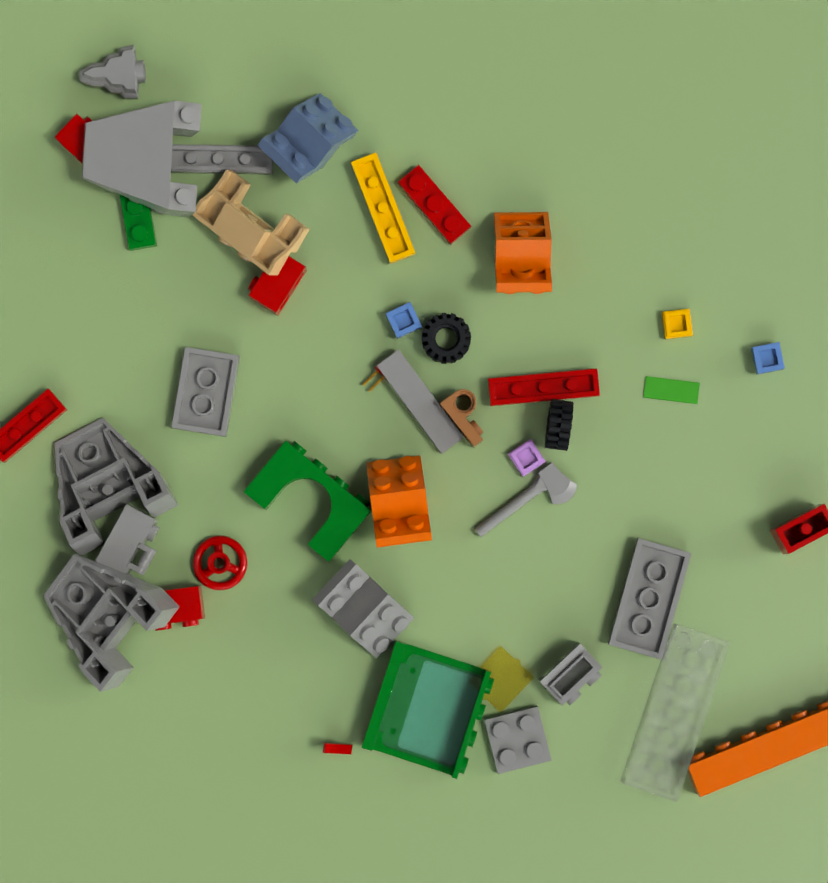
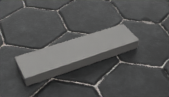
(218, 158)
(419, 401)

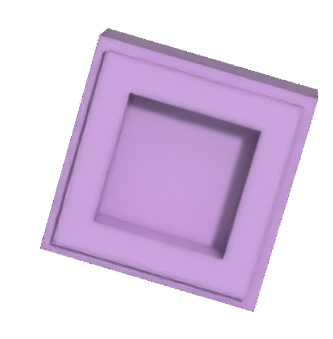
(526, 458)

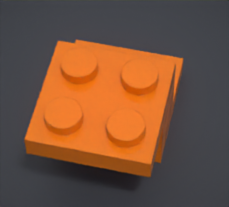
(522, 252)
(398, 501)

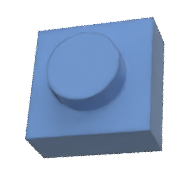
(403, 320)
(767, 358)

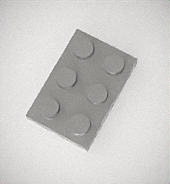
(205, 392)

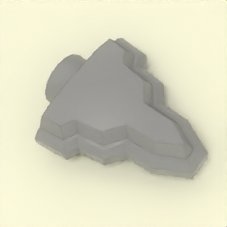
(117, 73)

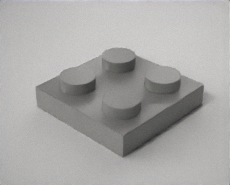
(517, 739)

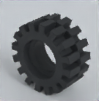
(446, 321)
(559, 424)

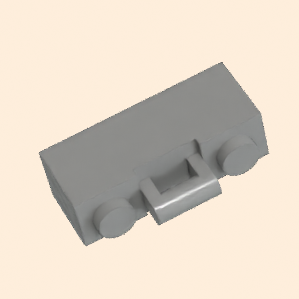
(125, 540)

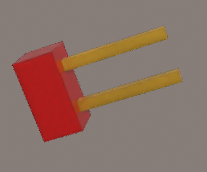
(377, 371)

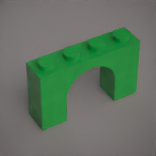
(291, 465)

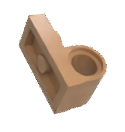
(470, 430)

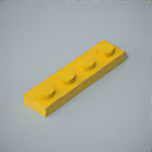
(383, 208)

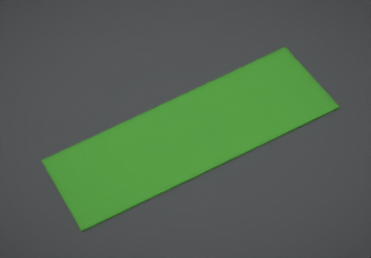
(671, 390)

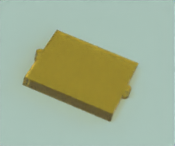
(508, 677)

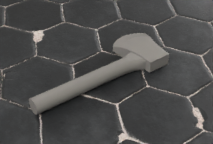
(550, 479)

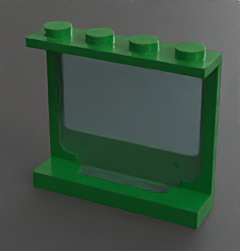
(428, 709)

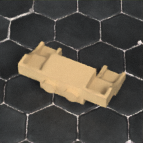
(244, 230)

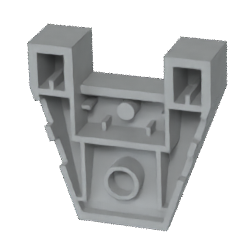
(134, 155)
(100, 475)
(97, 612)

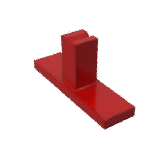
(337, 748)

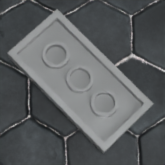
(649, 598)

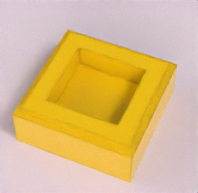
(677, 324)

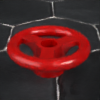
(239, 571)

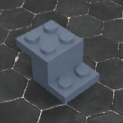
(308, 137)

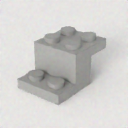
(363, 608)

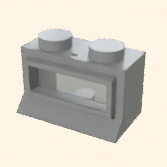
(571, 674)

